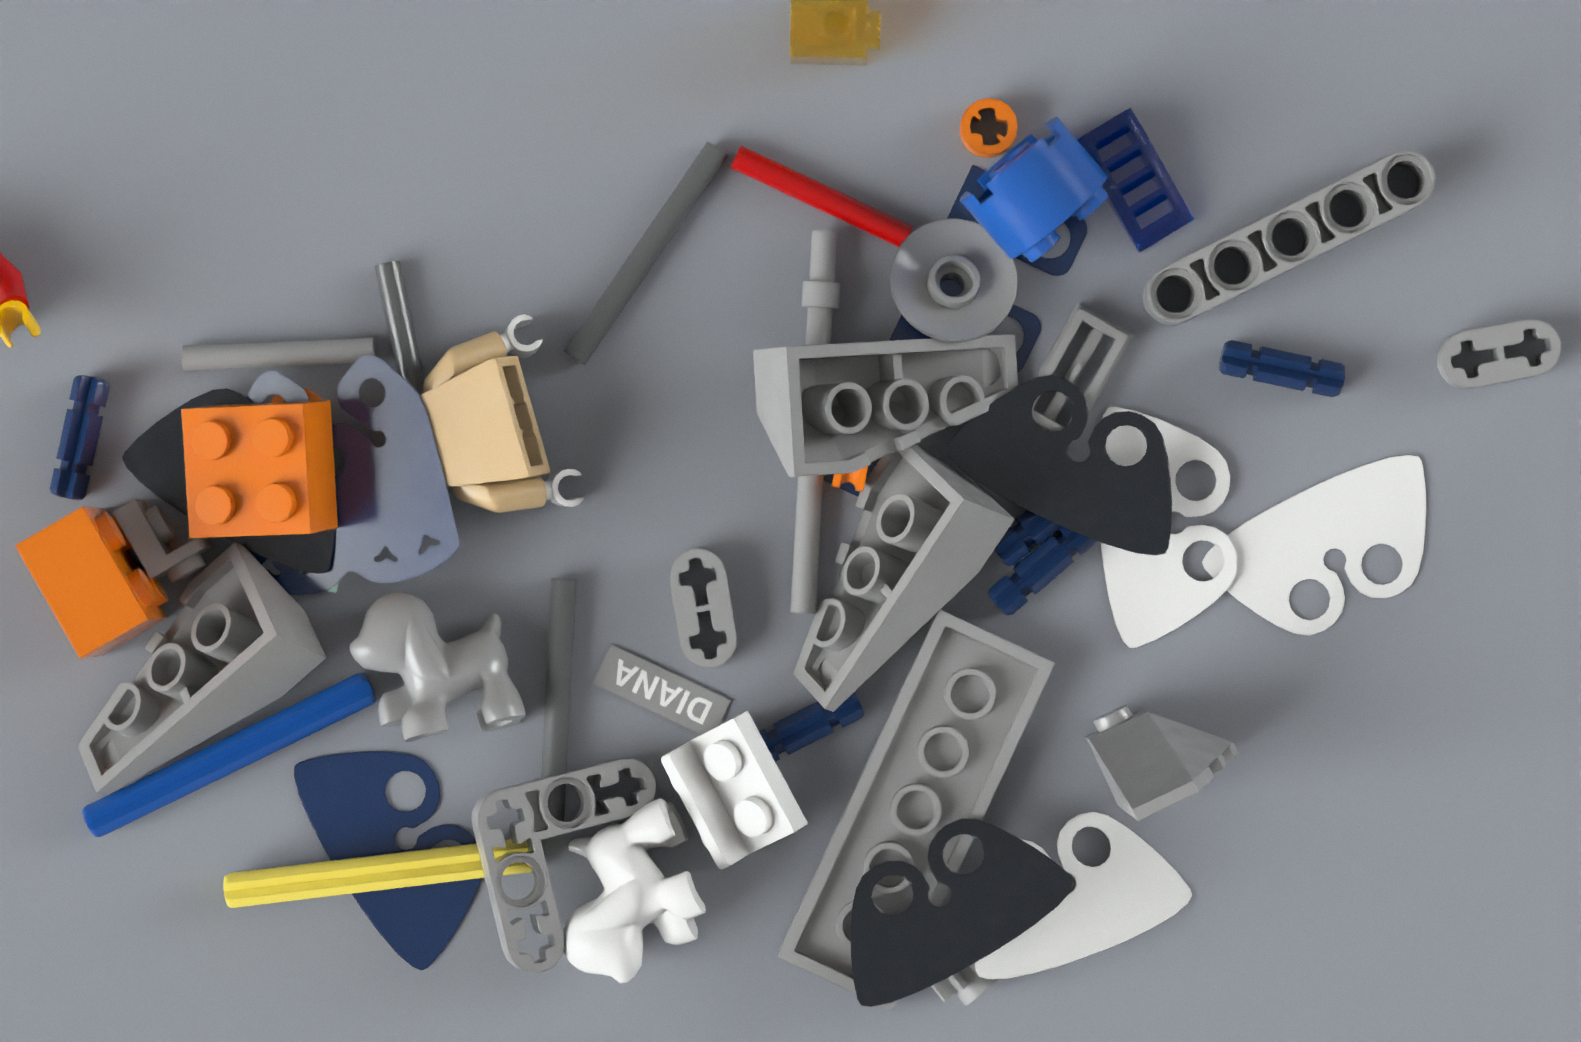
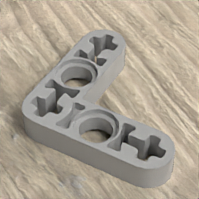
(536, 824)

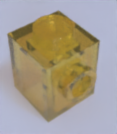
(832, 32)

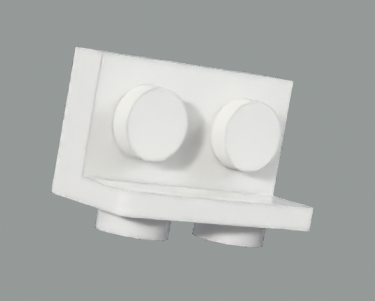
(733, 790)

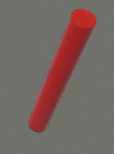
(821, 196)

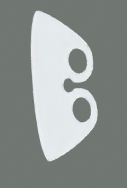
(1347, 512)
(1154, 592)
(1106, 908)

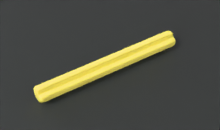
(362, 874)

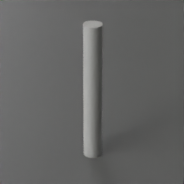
(275, 354)

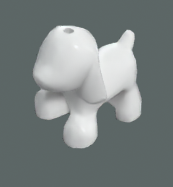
(607, 931)

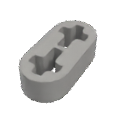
(1497, 338)
(687, 610)

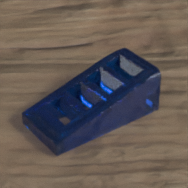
(1154, 168)

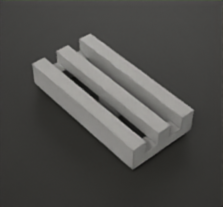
(1099, 327)

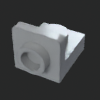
(149, 536)

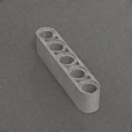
(1318, 230)

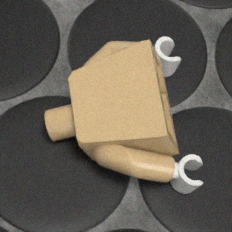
(489, 426)

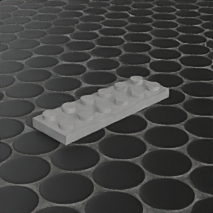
(928, 768)

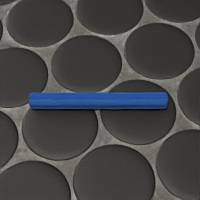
(229, 755)

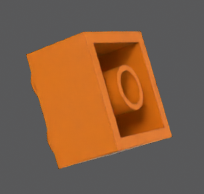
(259, 469)
(93, 581)

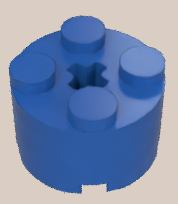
(1036, 191)

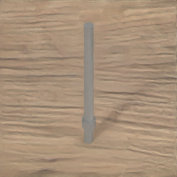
(820, 297)

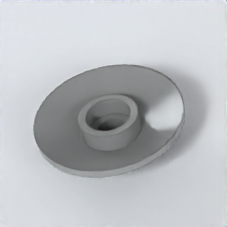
(956, 252)

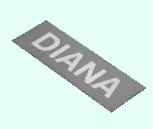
(660, 691)

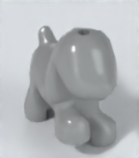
(404, 639)

